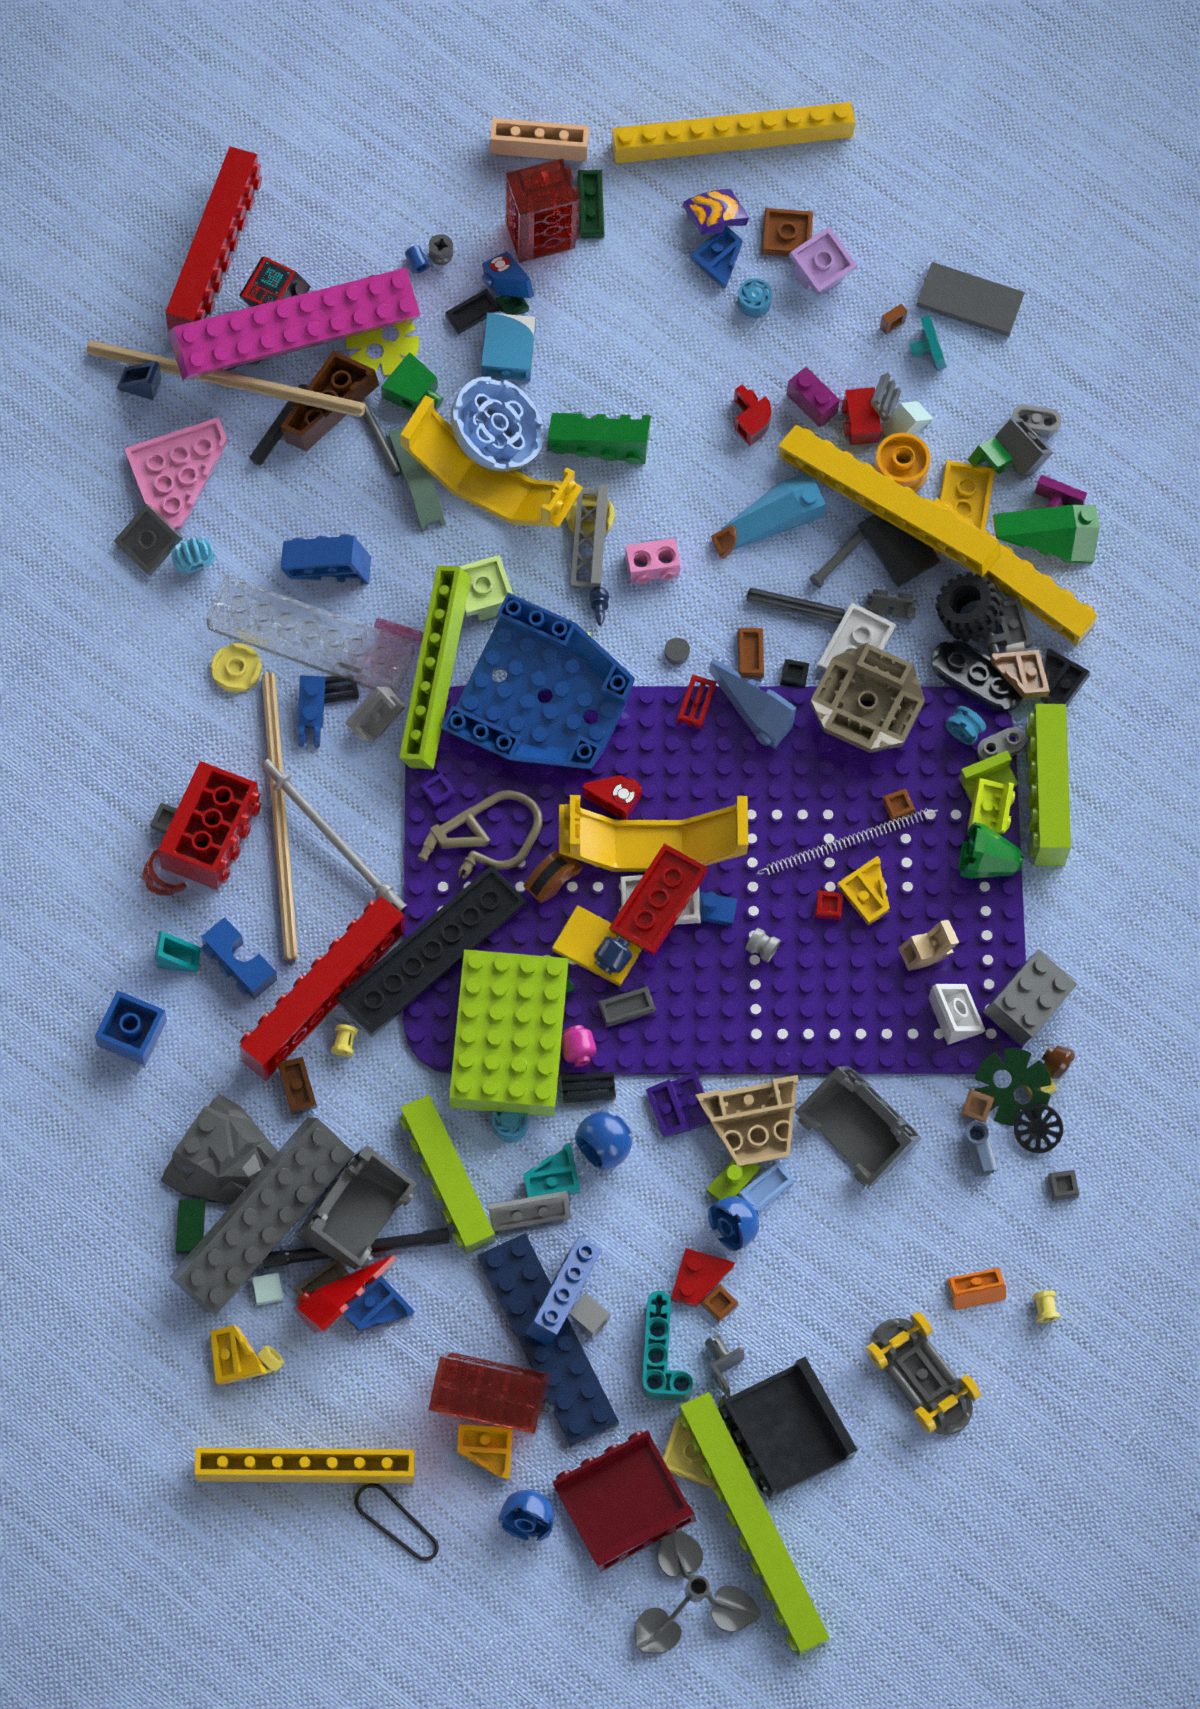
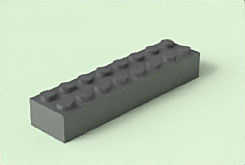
(262, 1215)

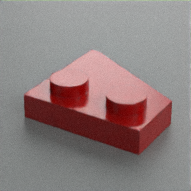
(698, 1276)

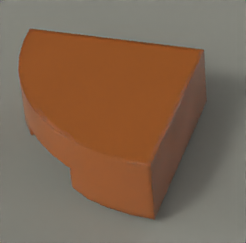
(725, 541)

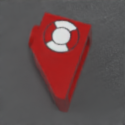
(614, 795)

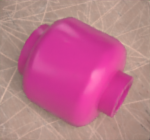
(578, 1045)

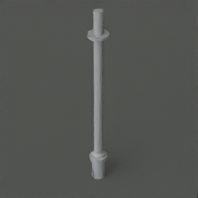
(381, 889)

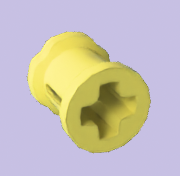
(344, 1040)
(1045, 1306)

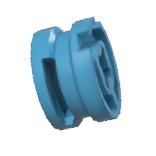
(754, 298)
(965, 725)
(509, 1125)

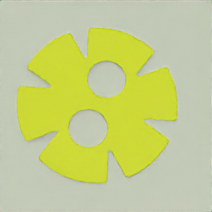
(392, 350)

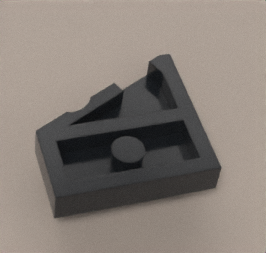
(1063, 678)

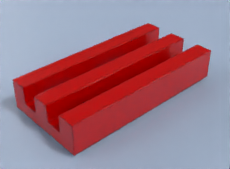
(690, 720)

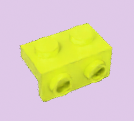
(992, 804)

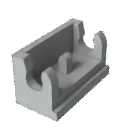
(375, 714)

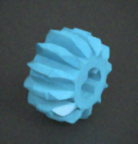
(193, 555)

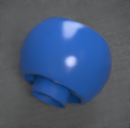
(604, 1140)

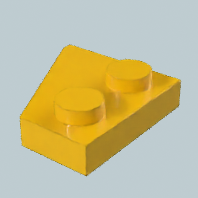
(866, 891)
(487, 1447)

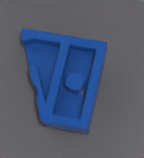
(719, 256)

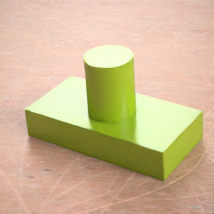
(732, 1180)

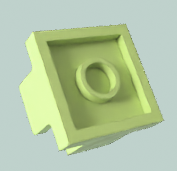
(486, 588)

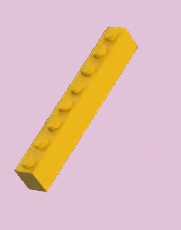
(1036, 591)
(304, 1465)

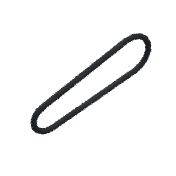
(405, 1512)

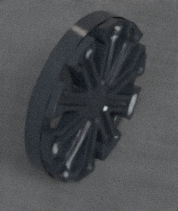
(1038, 1128)

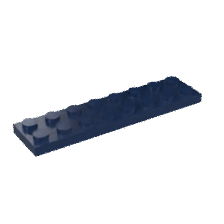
(574, 1387)

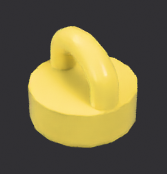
(271, 1359)

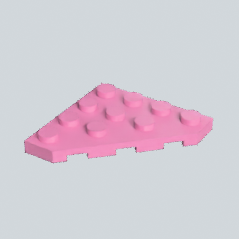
(176, 468)

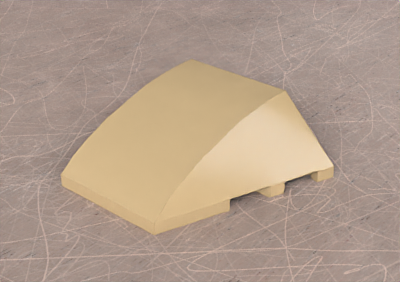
(754, 1119)

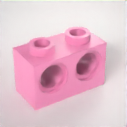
(650, 554)

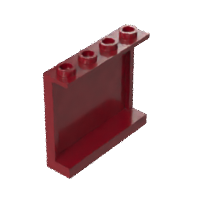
(623, 1500)

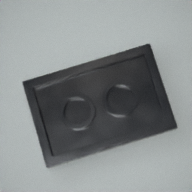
(897, 550)

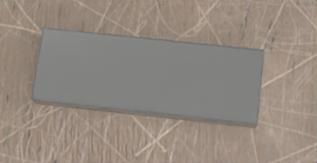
(529, 1211)

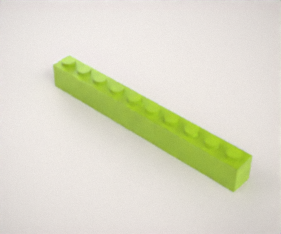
(754, 1524)

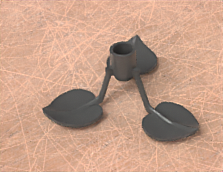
(732, 1607)

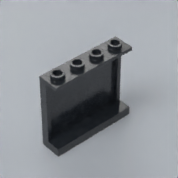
(787, 1429)

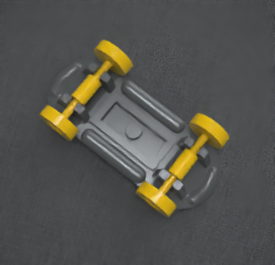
(921, 1374)

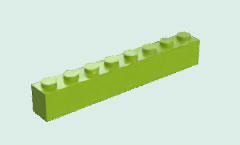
(435, 667)

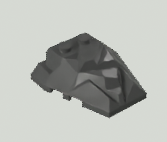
(218, 1154)

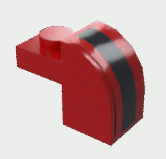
(756, 415)

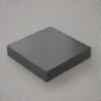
(148, 539)

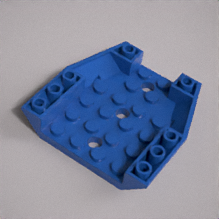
(540, 655)

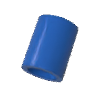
(417, 259)

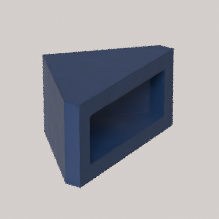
(141, 379)

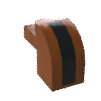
(551, 875)

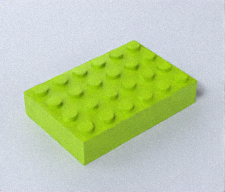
(508, 1033)

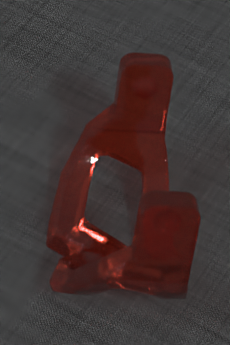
(149, 878)

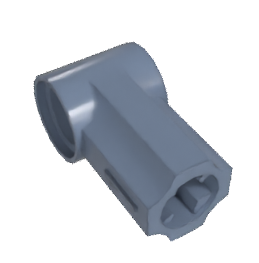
(981, 1150)

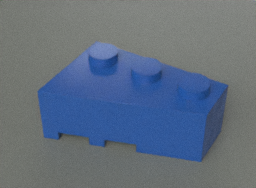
(326, 557)

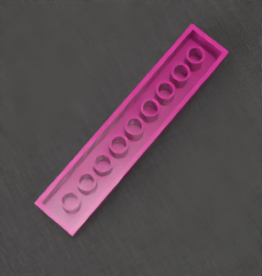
(293, 323)

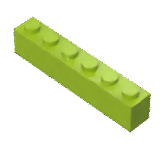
(447, 1174)

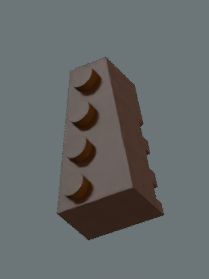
(339, 378)

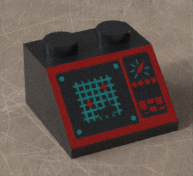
(271, 283)

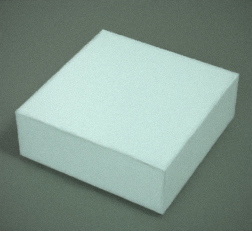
(267, 1289)

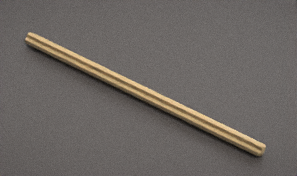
(233, 380)
(280, 820)

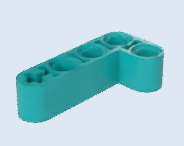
(661, 1346)

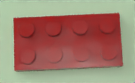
(659, 899)

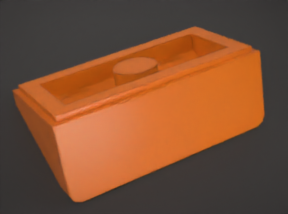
(977, 1288)

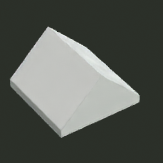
(955, 1012)

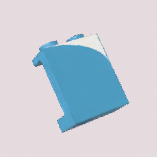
(508, 346)

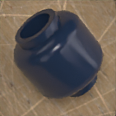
(612, 954)

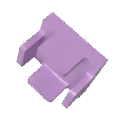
(821, 262)

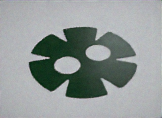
(1016, 1064)

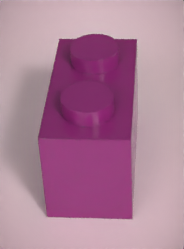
(813, 396)

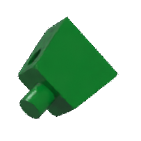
(410, 384)

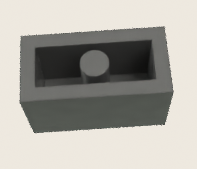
(1023, 446)

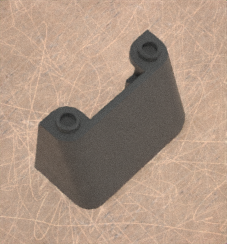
(858, 1124)
(356, 1208)

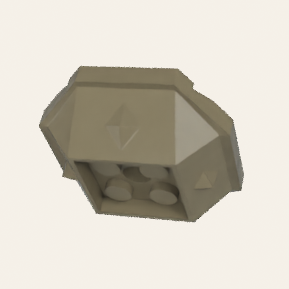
(872, 677)

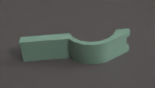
(419, 483)

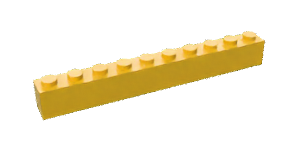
(733, 132)
(890, 500)

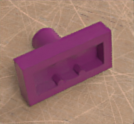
(1059, 493)

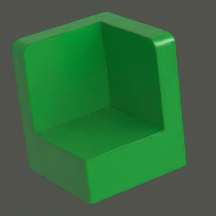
(993, 453)

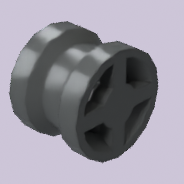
(444, 253)

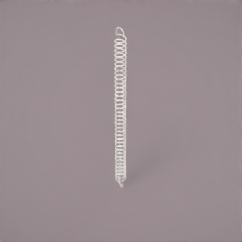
(830, 846)

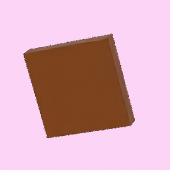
(785, 230)

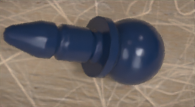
(599, 603)

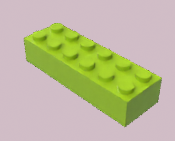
(1048, 784)

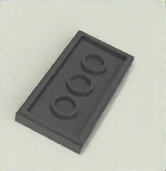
(970, 299)

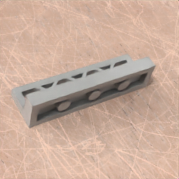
(598, 533)

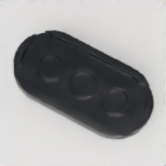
(974, 676)

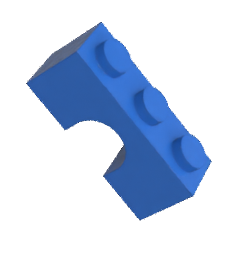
(251, 976)

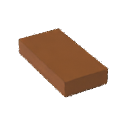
(750, 653)

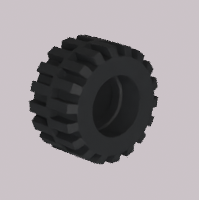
(979, 621)

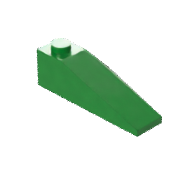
(1059, 531)

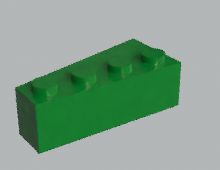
(600, 436)

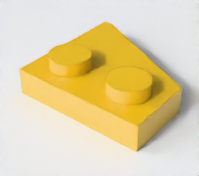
(233, 1356)

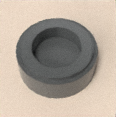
(677, 650)

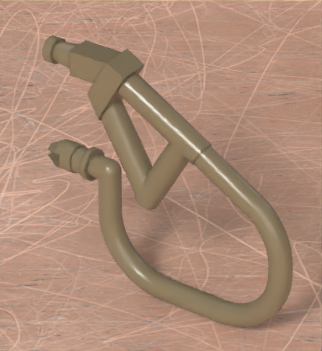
(438, 836)

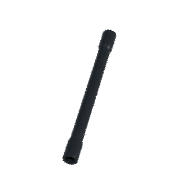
(425, 1238)

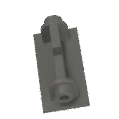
(901, 605)

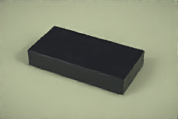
(472, 311)

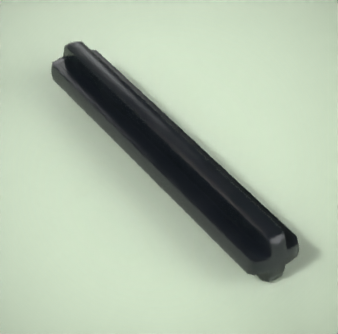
(273, 434)
(795, 605)

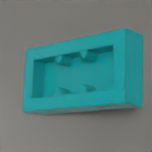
(929, 344)

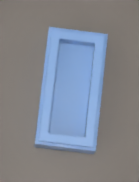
(767, 1186)

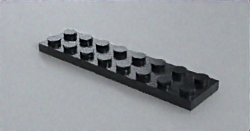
(431, 950)

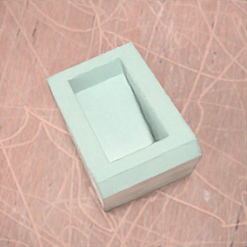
(906, 418)

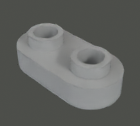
(1037, 416)
(1001, 743)

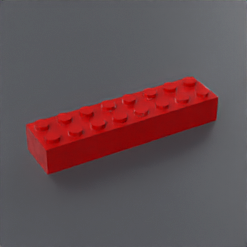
(215, 239)
(317, 991)

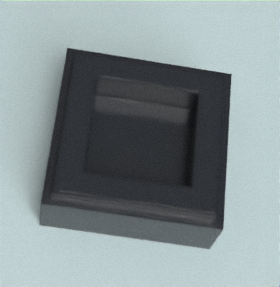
(794, 673)

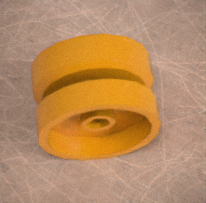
(904, 459)

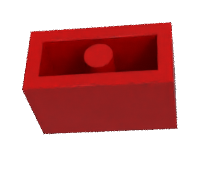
(862, 420)

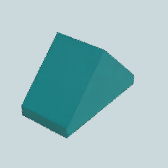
(176, 953)

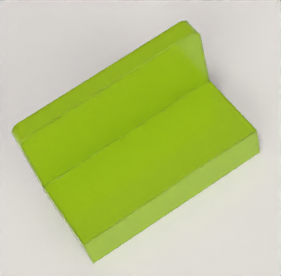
(994, 769)

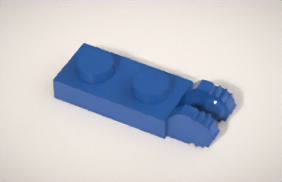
(311, 707)

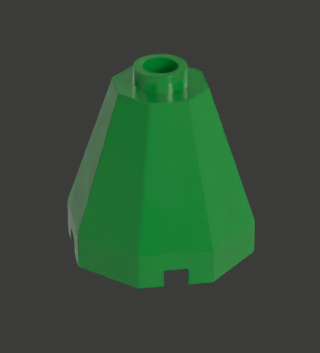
(988, 854)

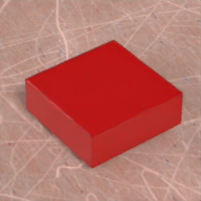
(829, 905)

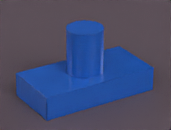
(717, 908)

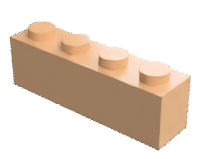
(539, 139)

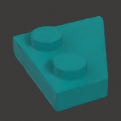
(553, 1175)

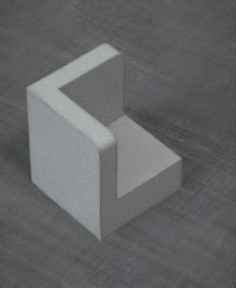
(590, 1315)

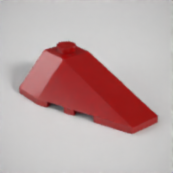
(329, 1301)

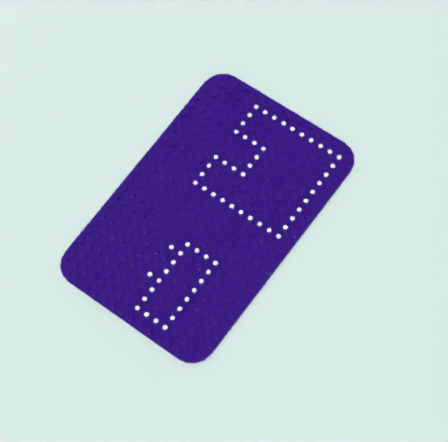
(833, 985)

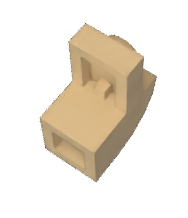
(930, 947)

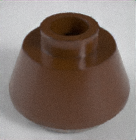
(1058, 1060)

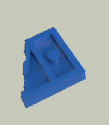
(377, 1306)

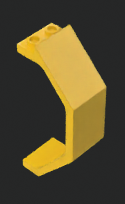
(501, 493)
(635, 843)

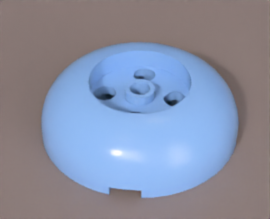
(509, 411)

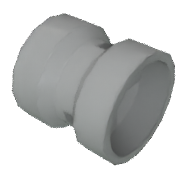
(762, 944)

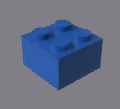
(131, 1027)

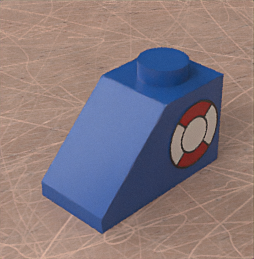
(506, 277)

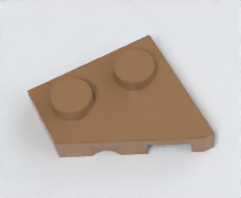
(1023, 671)

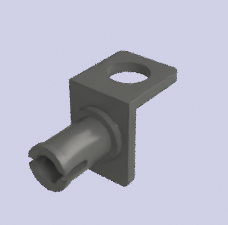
(723, 1361)

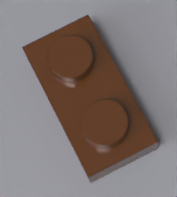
(297, 1085)

